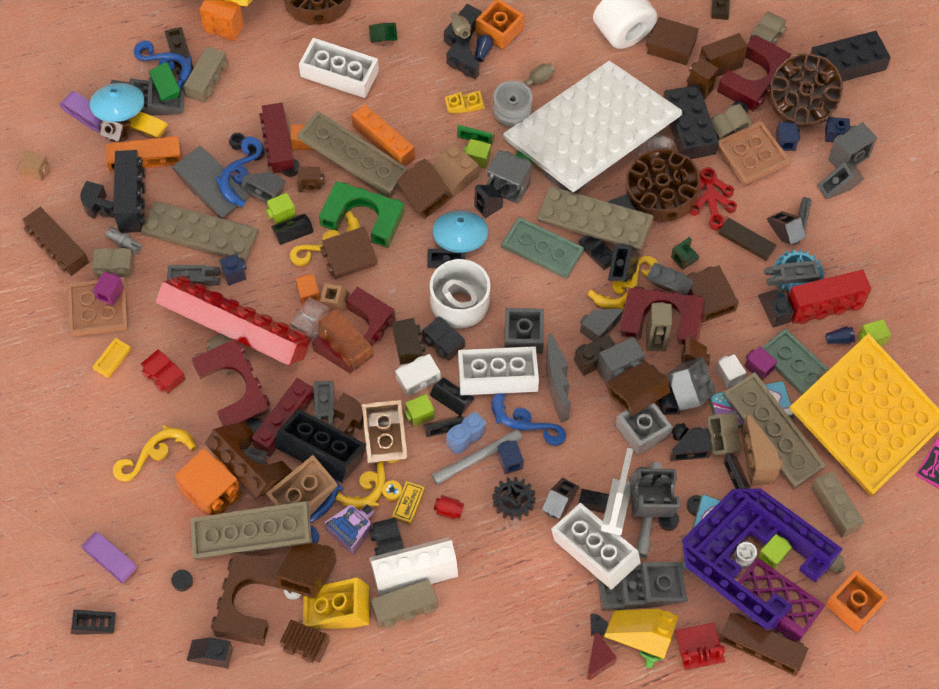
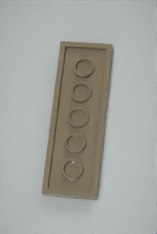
(352, 153)
(595, 218)
(199, 231)
(798, 456)
(251, 530)

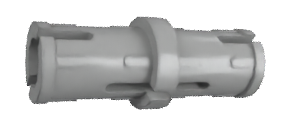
(123, 240)

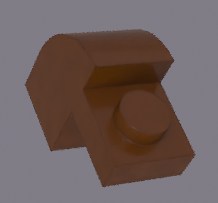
(350, 413)

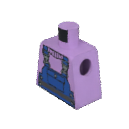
(350, 526)

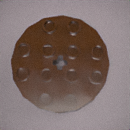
(317, 11)
(805, 72)
(663, 184)

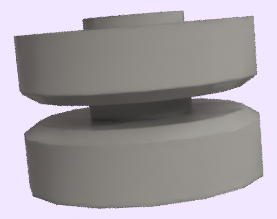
(512, 103)

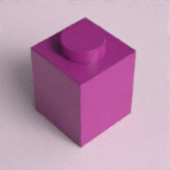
(108, 288)
(760, 362)

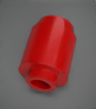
(448, 507)

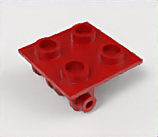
(700, 646)

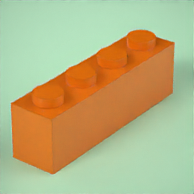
(383, 135)
(153, 151)

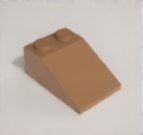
(456, 169)
(384, 431)
(760, 454)
(306, 483)

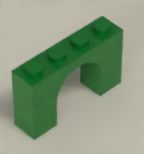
(346, 197)

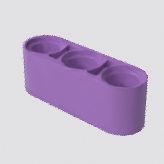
(79, 108)
(109, 557)

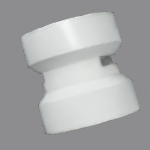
(747, 551)

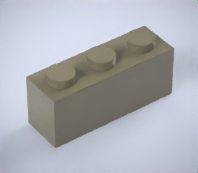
(206, 74)
(658, 327)
(837, 504)
(404, 604)

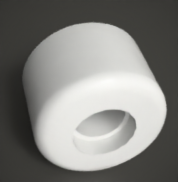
(625, 21)
(460, 277)

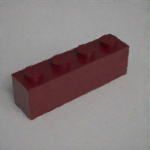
(277, 137)
(296, 397)

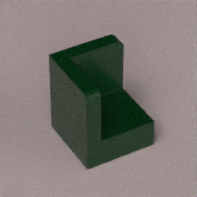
(383, 32)
(684, 254)

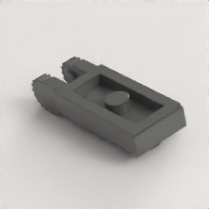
(195, 273)
(793, 273)
(324, 400)

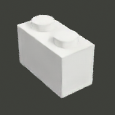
(417, 375)

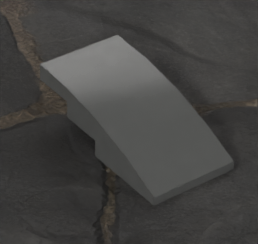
(152, 101)
(199, 174)
(557, 378)
(645, 587)

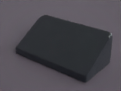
(292, 229)
(439, 256)
(449, 396)
(442, 426)
(736, 472)
(594, 500)

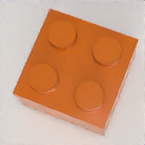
(222, 18)
(500, 23)
(856, 601)

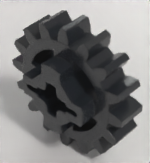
(507, 504)

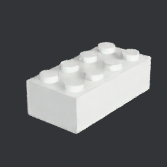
(338, 67)
(498, 370)
(600, 552)

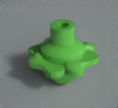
(650, 659)

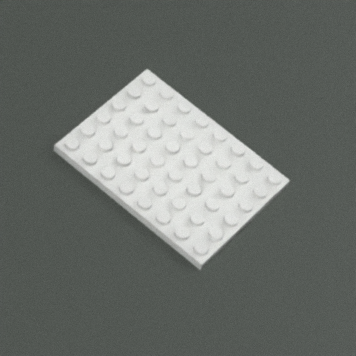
(591, 125)

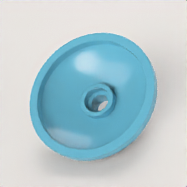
(116, 102)
(460, 231)

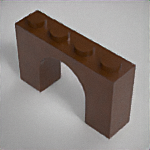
(227, 444)
(229, 622)

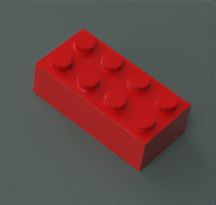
(829, 296)

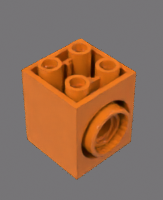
(208, 484)

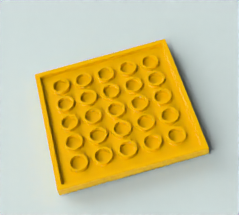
(868, 414)

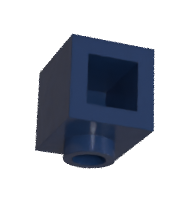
(835, 127)
(787, 136)
(233, 269)
(510, 456)

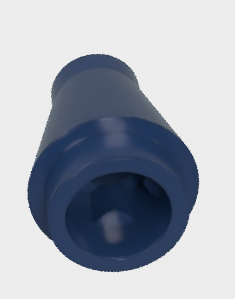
(483, 47)
(841, 336)

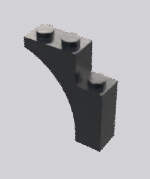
(459, 54)

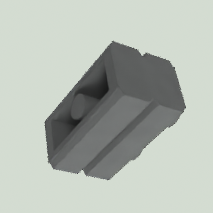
(669, 279)

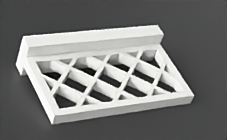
(618, 500)

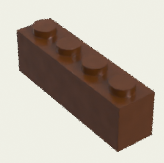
(55, 241)
(763, 644)

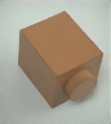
(33, 165)
(334, 296)

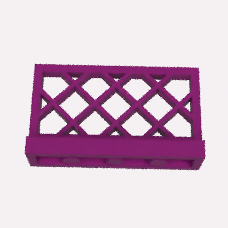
(787, 625)

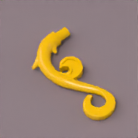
(301, 262)
(607, 303)
(149, 449)
(365, 479)

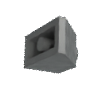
(840, 180)
(263, 185)
(600, 322)

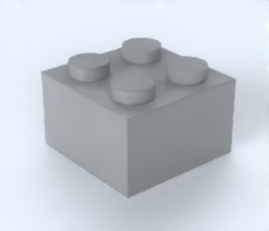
(644, 428)

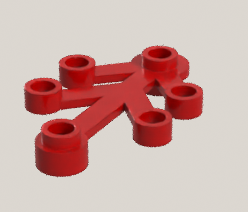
(712, 195)

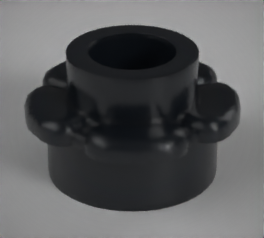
(236, 137)
(679, 431)

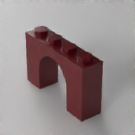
(754, 91)
(639, 303)
(367, 307)
(231, 357)

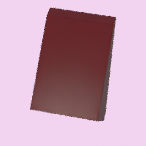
(601, 657)

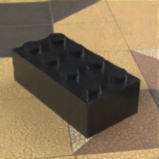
(856, 55)
(694, 128)
(129, 191)
(308, 436)

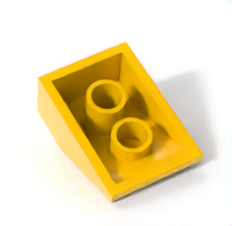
(338, 606)
(643, 629)

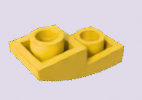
(464, 103)
(148, 125)

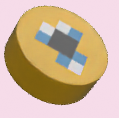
(391, 490)

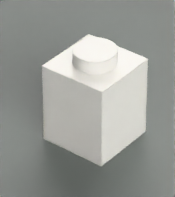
(730, 370)

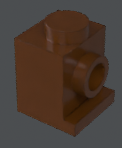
(309, 178)

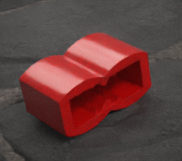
(162, 371)

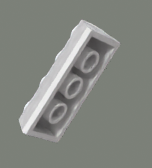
(413, 565)

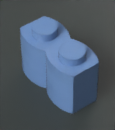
(463, 434)

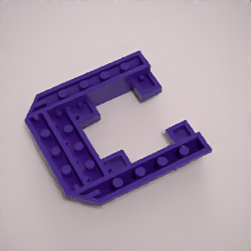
(732, 522)

